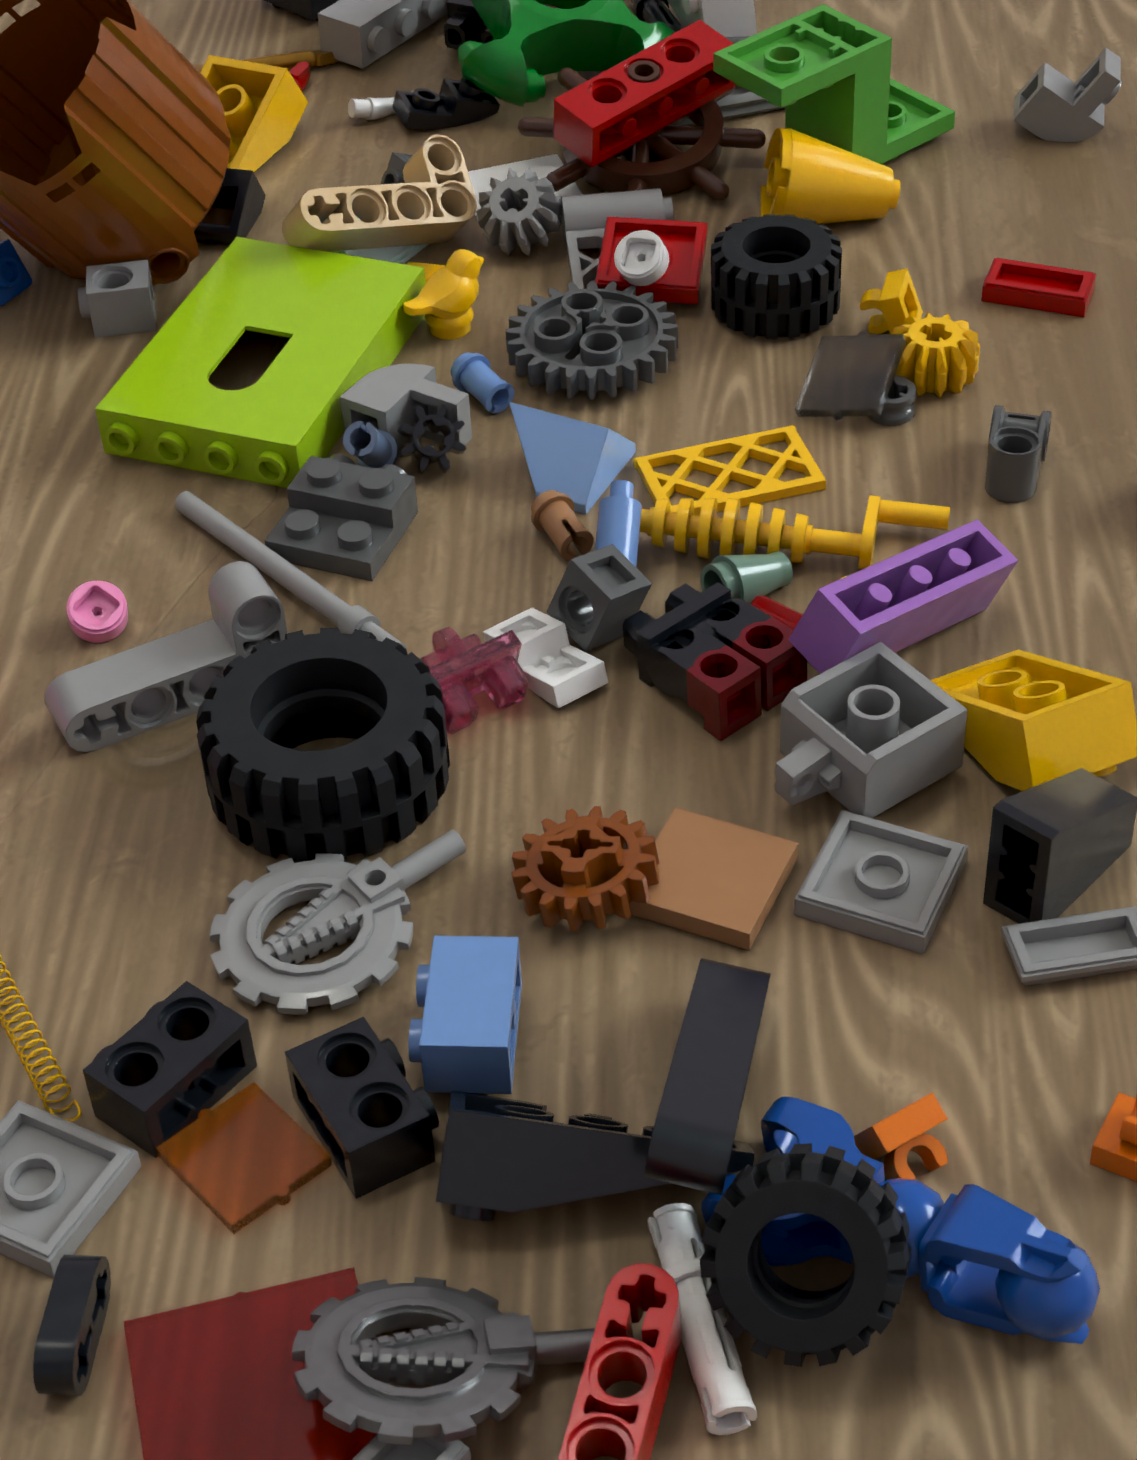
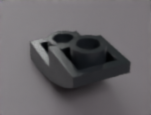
(455, 106)

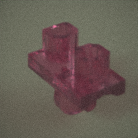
(472, 666)

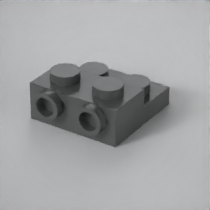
(344, 516)

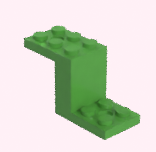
(835, 84)

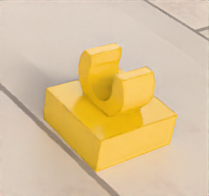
(895, 300)

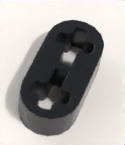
(72, 1325)

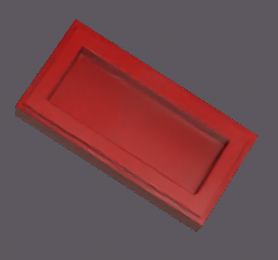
(1039, 287)

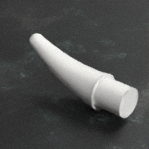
(371, 108)

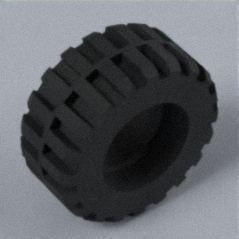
(334, 797)

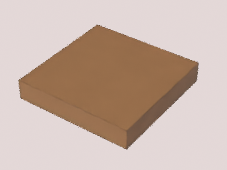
(716, 878)

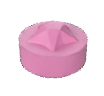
(97, 611)

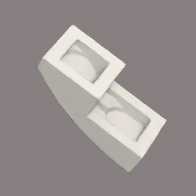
(548, 661)

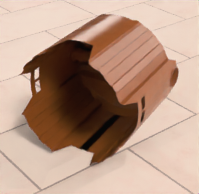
(104, 139)

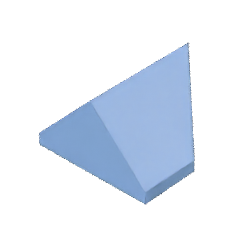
(570, 454)

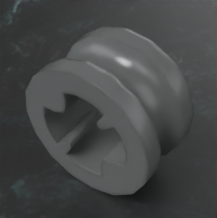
(899, 403)

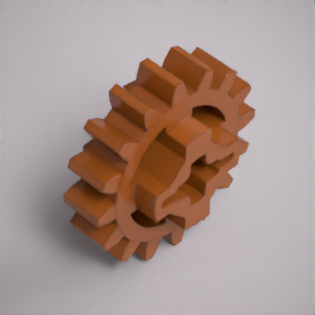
(585, 868)

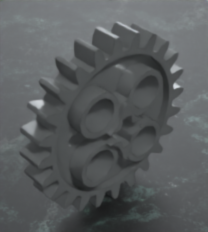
(592, 339)

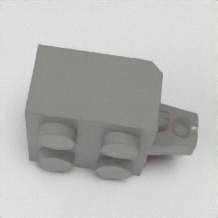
(868, 734)

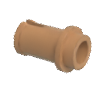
(555, 515)

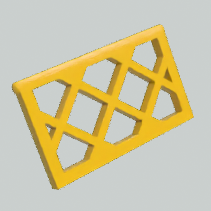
(767, 487)

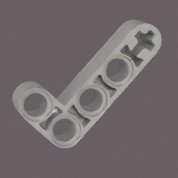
(168, 675)

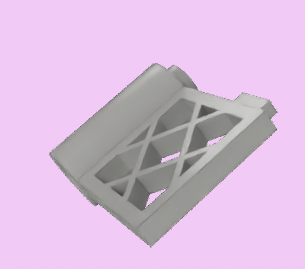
(586, 217)

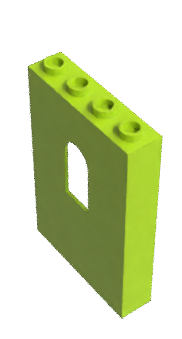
(340, 324)

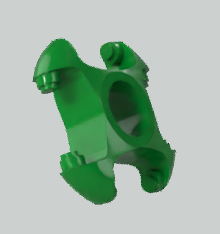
(544, 39)

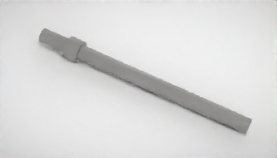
(283, 572)

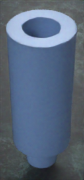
(619, 520)

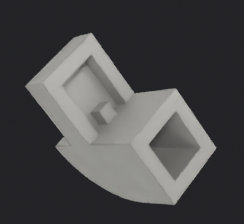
(1065, 109)
(392, 393)

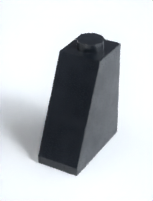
(1055, 844)

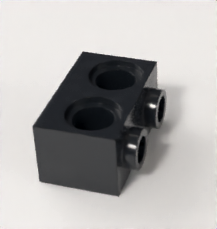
(170, 1067)
(362, 1106)

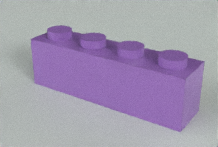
(904, 596)

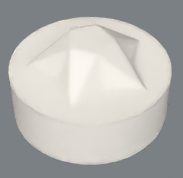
(641, 258)

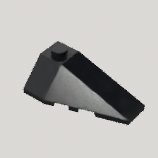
(518, 1159)

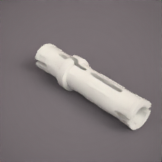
(706, 1342)

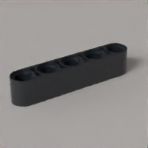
(708, 1078)

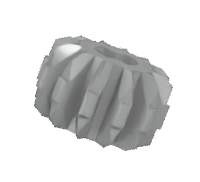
(519, 211)

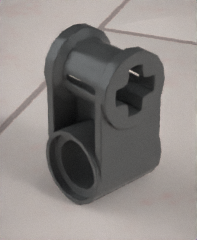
(1016, 454)

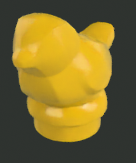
(449, 296)

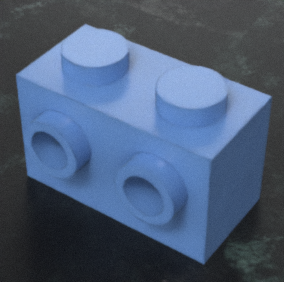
(468, 1014)

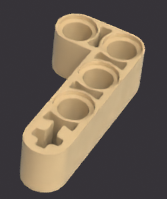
(421, 211)

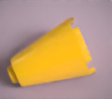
(824, 181)

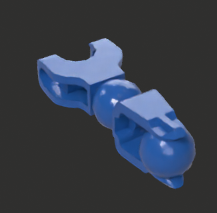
(972, 1253)

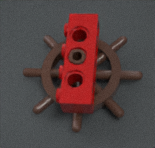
(636, 113)

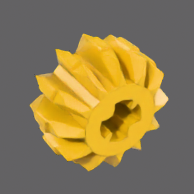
(938, 354)

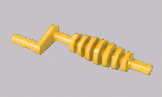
(800, 538)

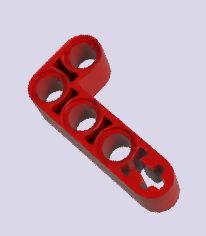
(628, 1425)

